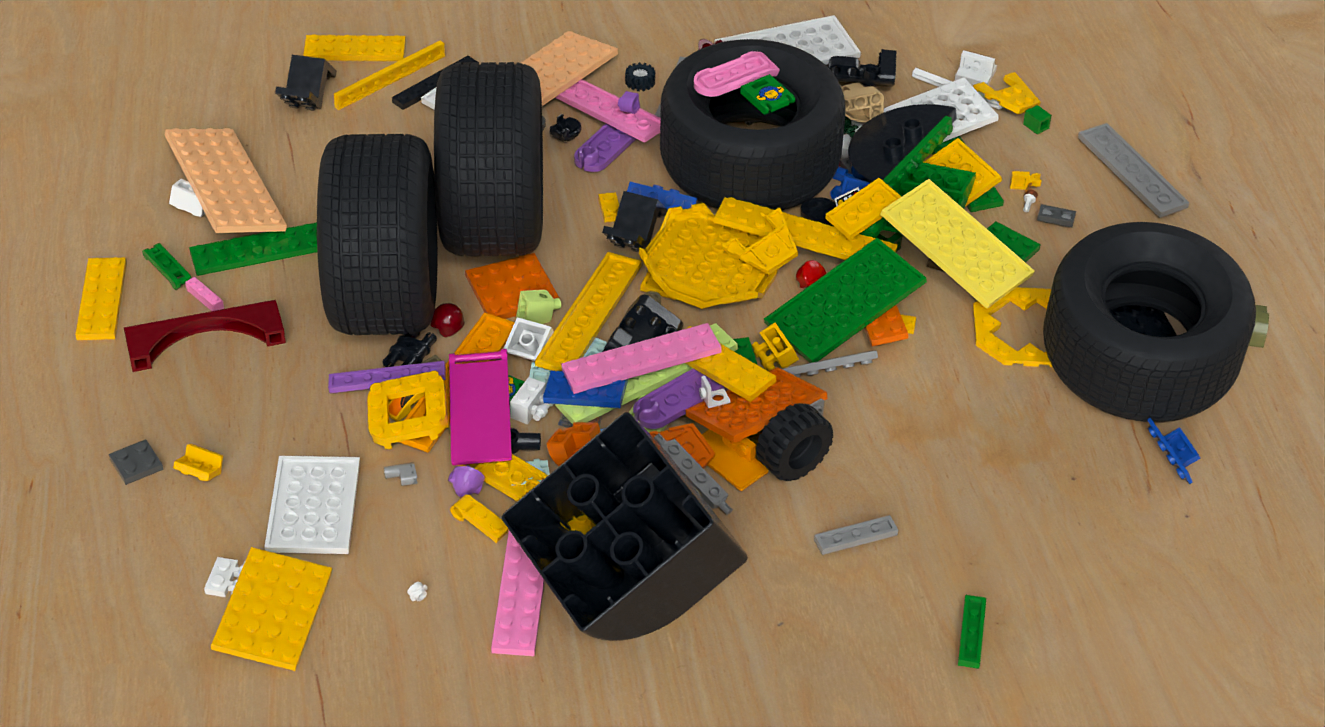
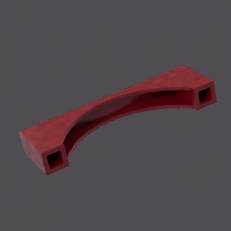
(149, 340)

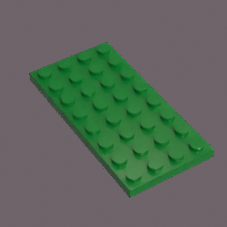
(846, 300)

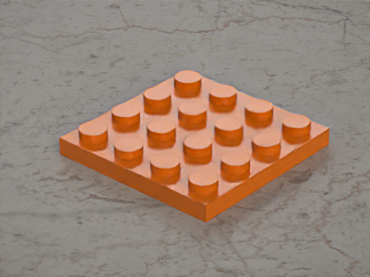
(500, 283)

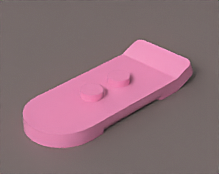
(734, 74)

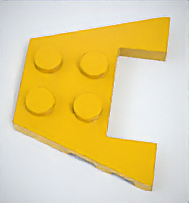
(1015, 98)
(768, 252)

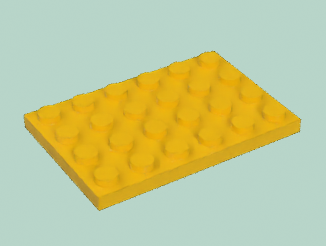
(272, 609)

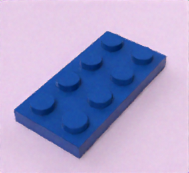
(559, 392)

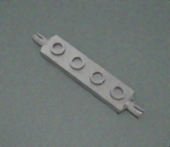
(699, 478)

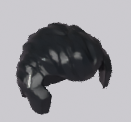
(565, 128)

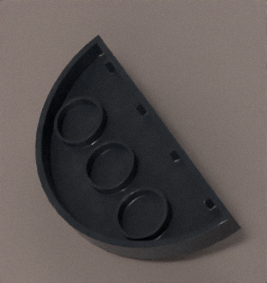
(890, 137)

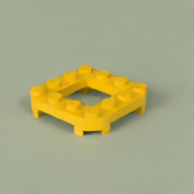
(429, 425)

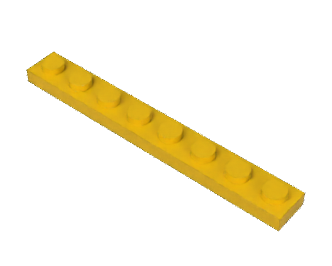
(389, 75)

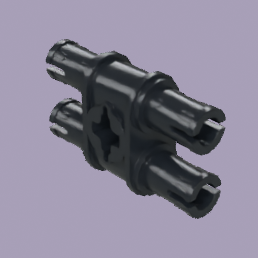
(409, 349)

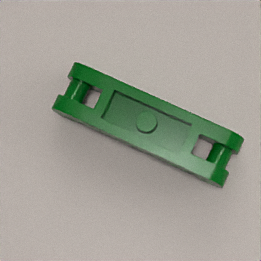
(167, 265)

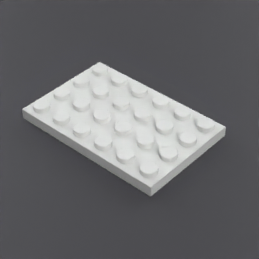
(313, 505)

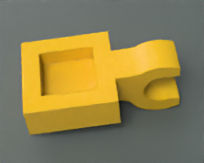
(1021, 180)

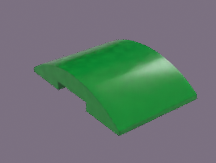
(952, 181)

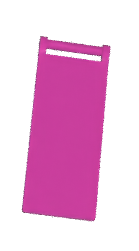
(479, 408)

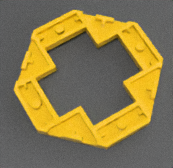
(986, 325)

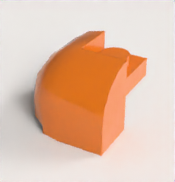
(570, 440)

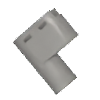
(405, 471)

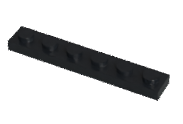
(414, 93)

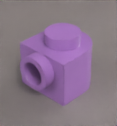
(629, 102)

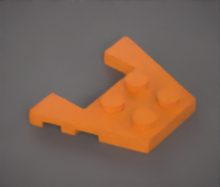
(691, 440)

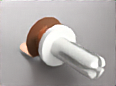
(1030, 197)

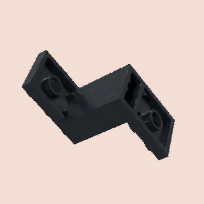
(306, 82)
(635, 221)

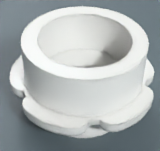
(417, 591)

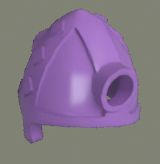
(466, 480)

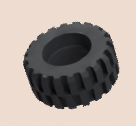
(794, 442)

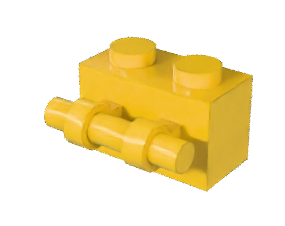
(778, 345)

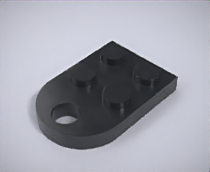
(816, 209)

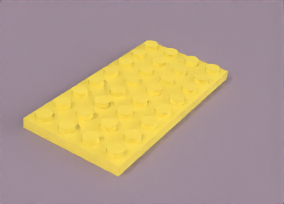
(957, 243)

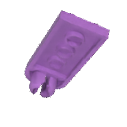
(602, 148)
(671, 400)

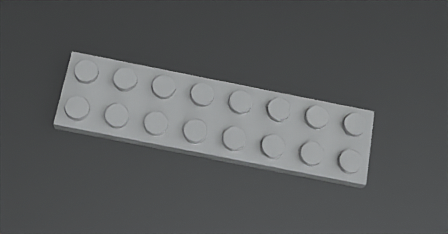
(1133, 170)

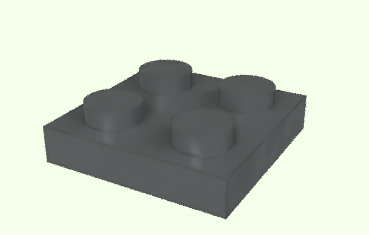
(136, 462)

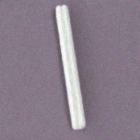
(939, 81)

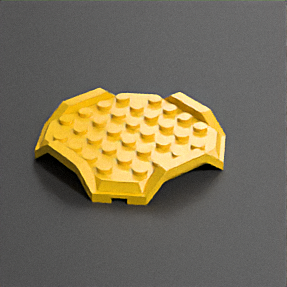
(694, 268)

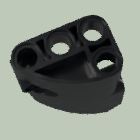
(851, 71)
(643, 323)

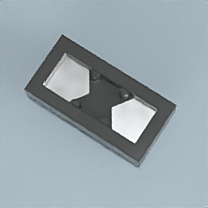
(1056, 215)

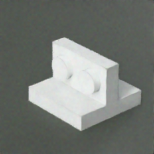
(976, 68)

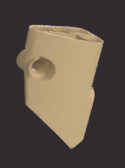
(862, 102)

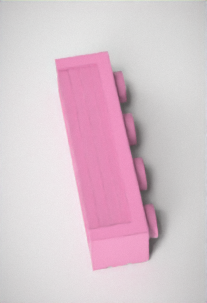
(204, 294)

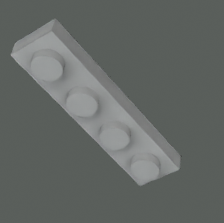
(856, 535)

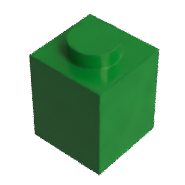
(1037, 119)

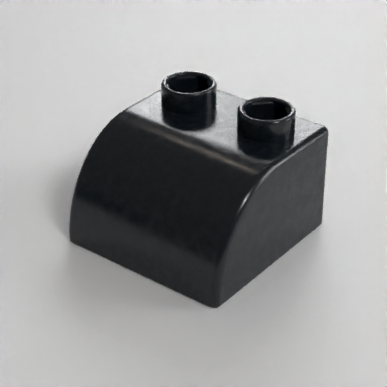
(651, 541)

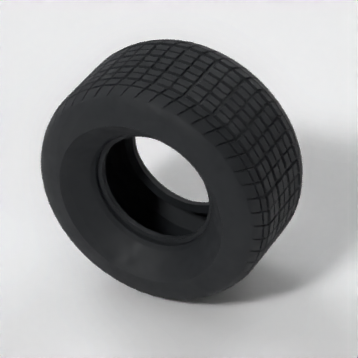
(488, 159)
(753, 165)
(377, 234)
(1137, 372)

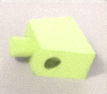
(537, 306)

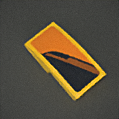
(402, 406)

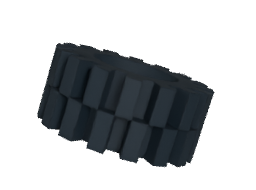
(640, 76)

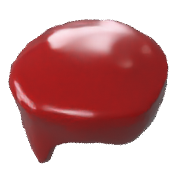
(809, 273)

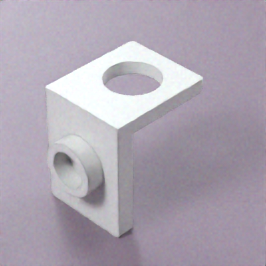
(707, 394)

